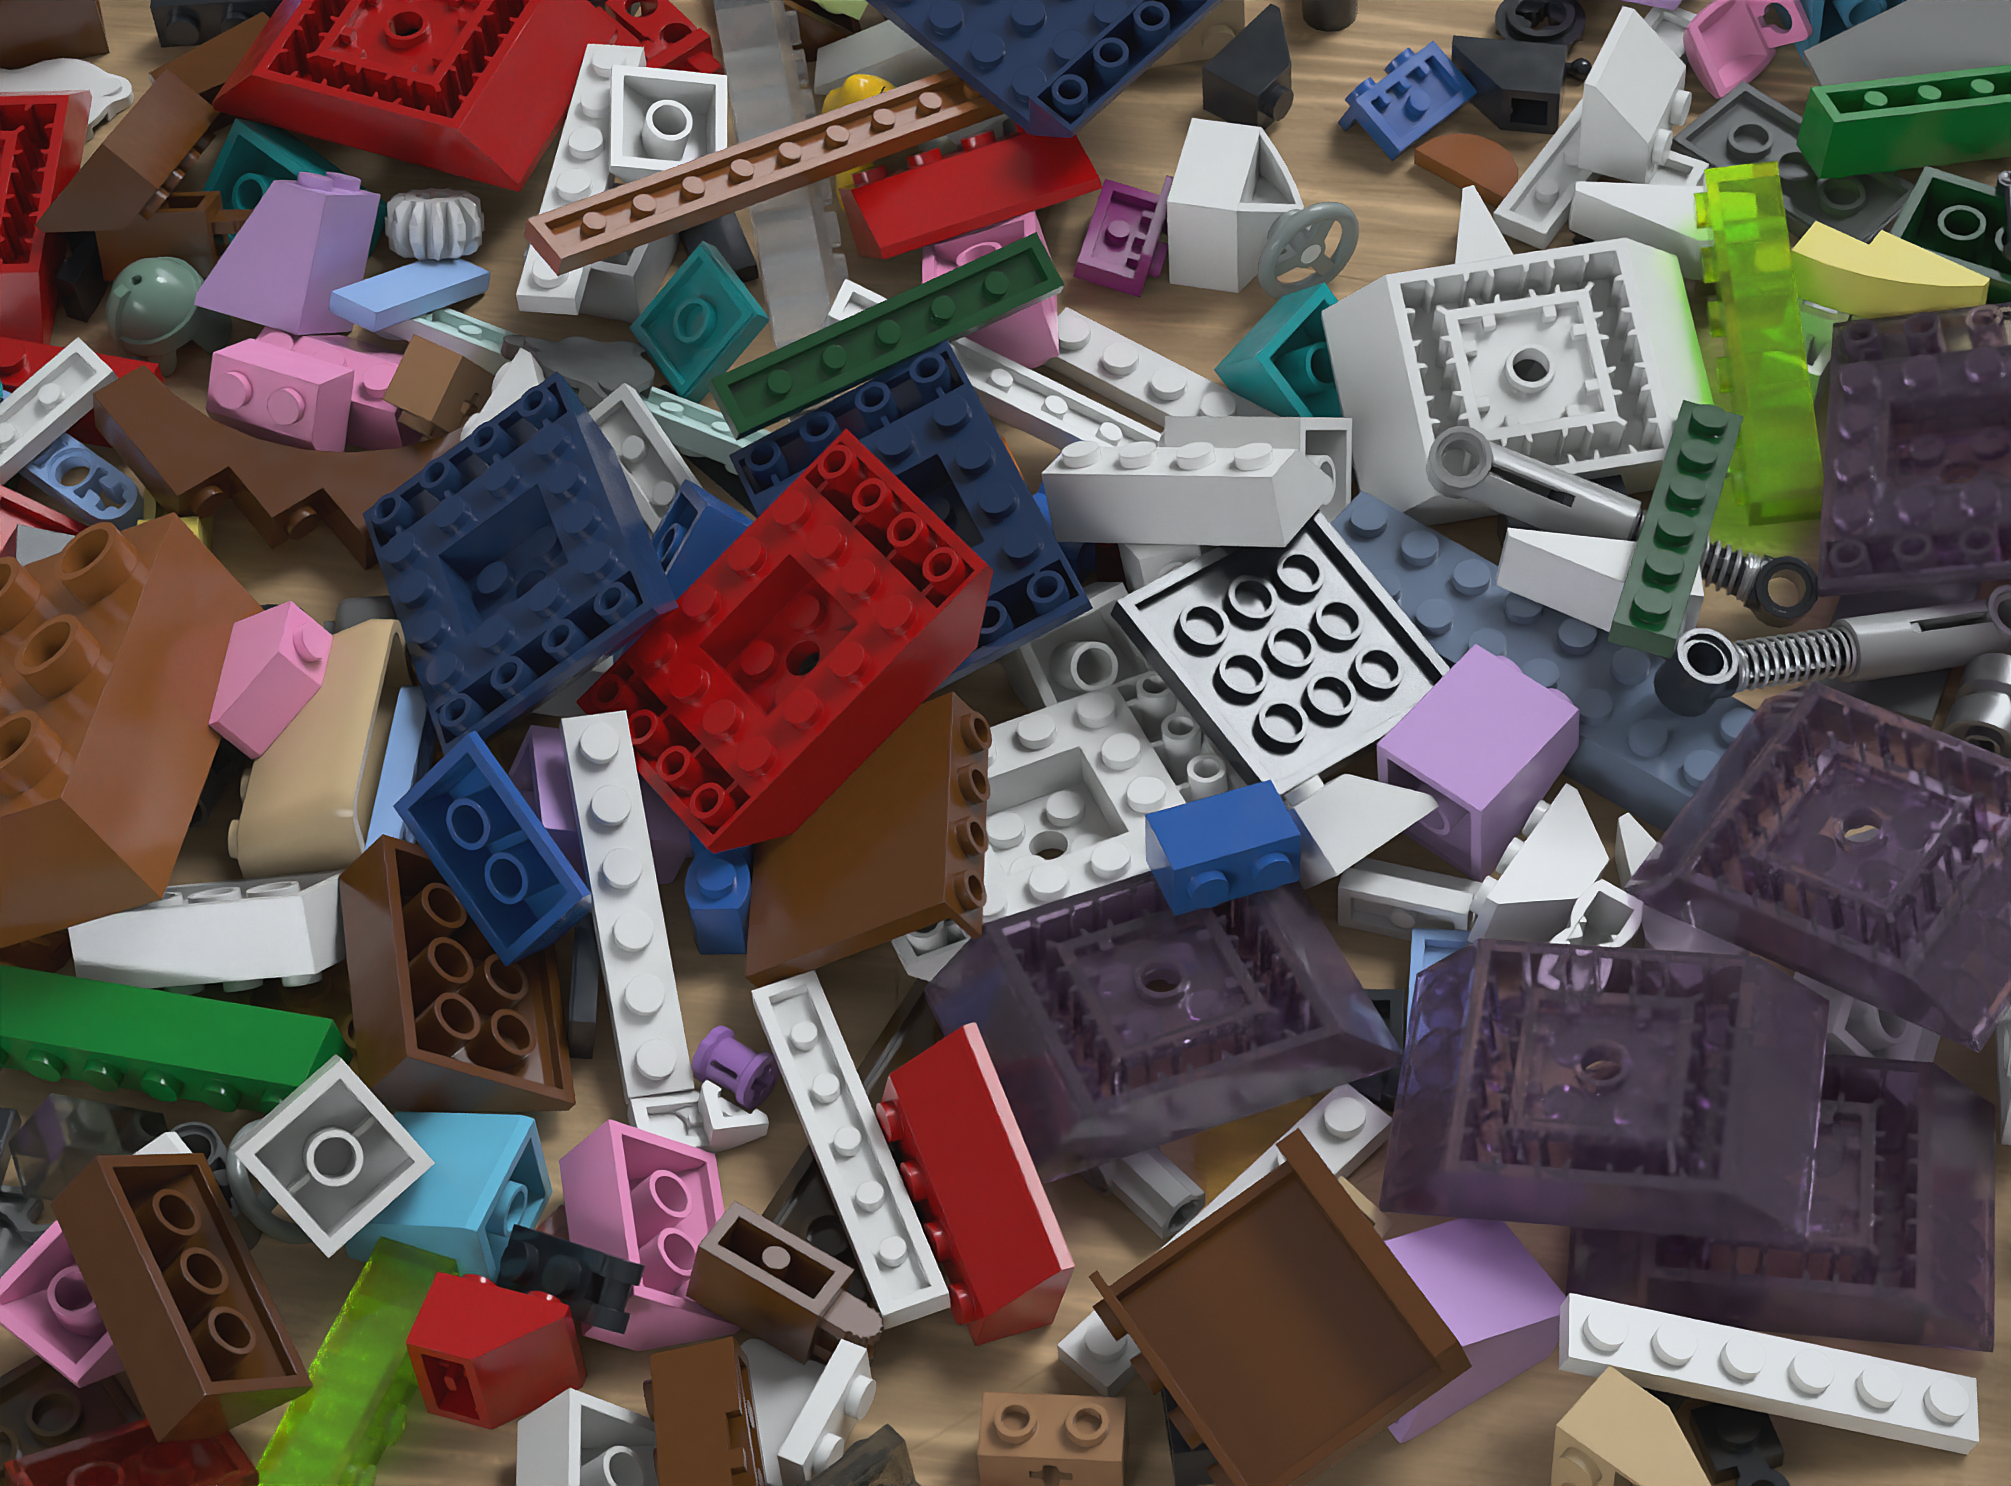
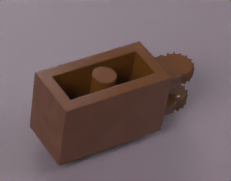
(183, 227)
(780, 1288)

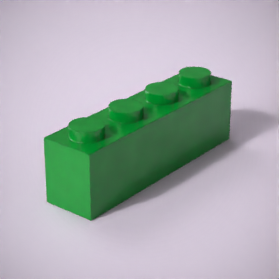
(1907, 122)

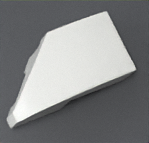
(697, 1119)

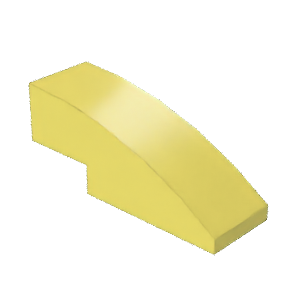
(1881, 276)

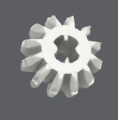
(434, 223)

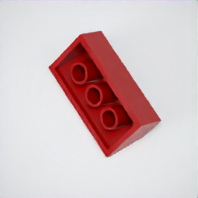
(963, 189)
(976, 1188)

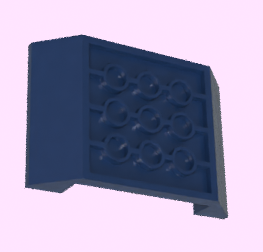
(1047, 59)

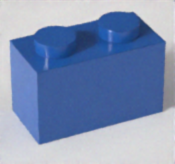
(1222, 847)

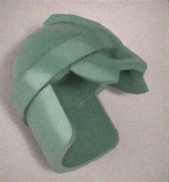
(155, 312)

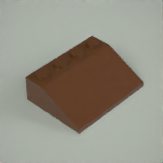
(436, 1004)

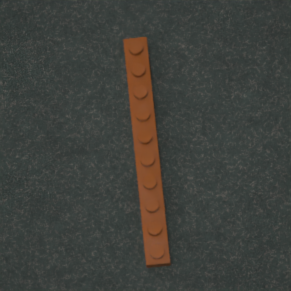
(754, 171)

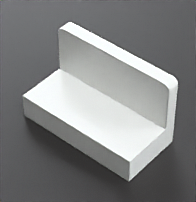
(1396, 898)

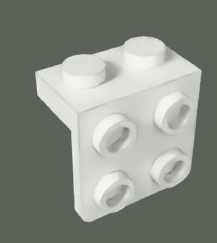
(807, 1407)

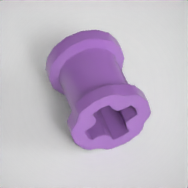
(735, 1067)

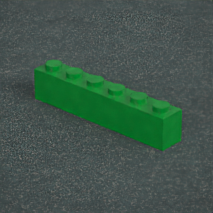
(159, 1041)

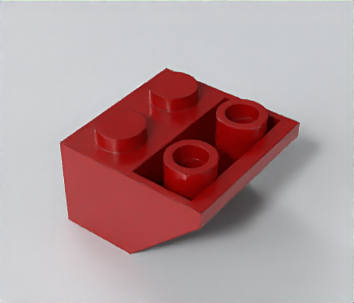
(492, 1350)

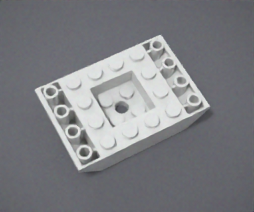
(1442, 350)
(1081, 785)

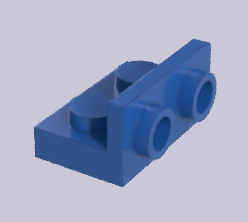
(1410, 100)

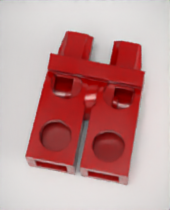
(666, 35)

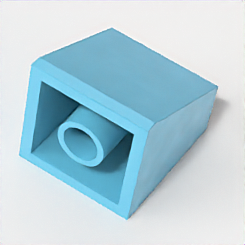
(465, 1204)

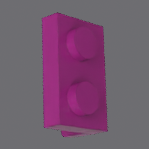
(1124, 238)

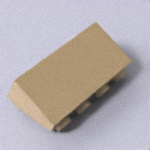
(319, 779)

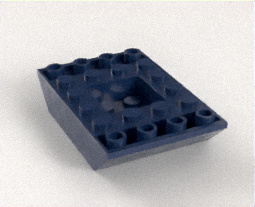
(946, 450)
(516, 563)

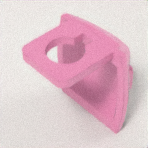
(1734, 44)

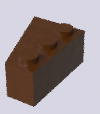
(704, 1416)

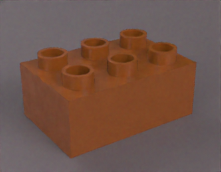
(106, 717)

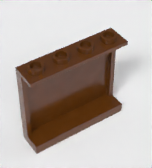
(882, 852)
(1282, 1328)

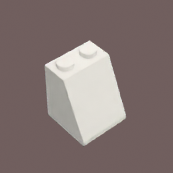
(1320, 439)

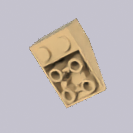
(1622, 1439)

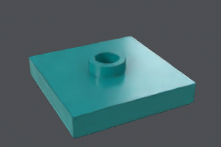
(699, 323)

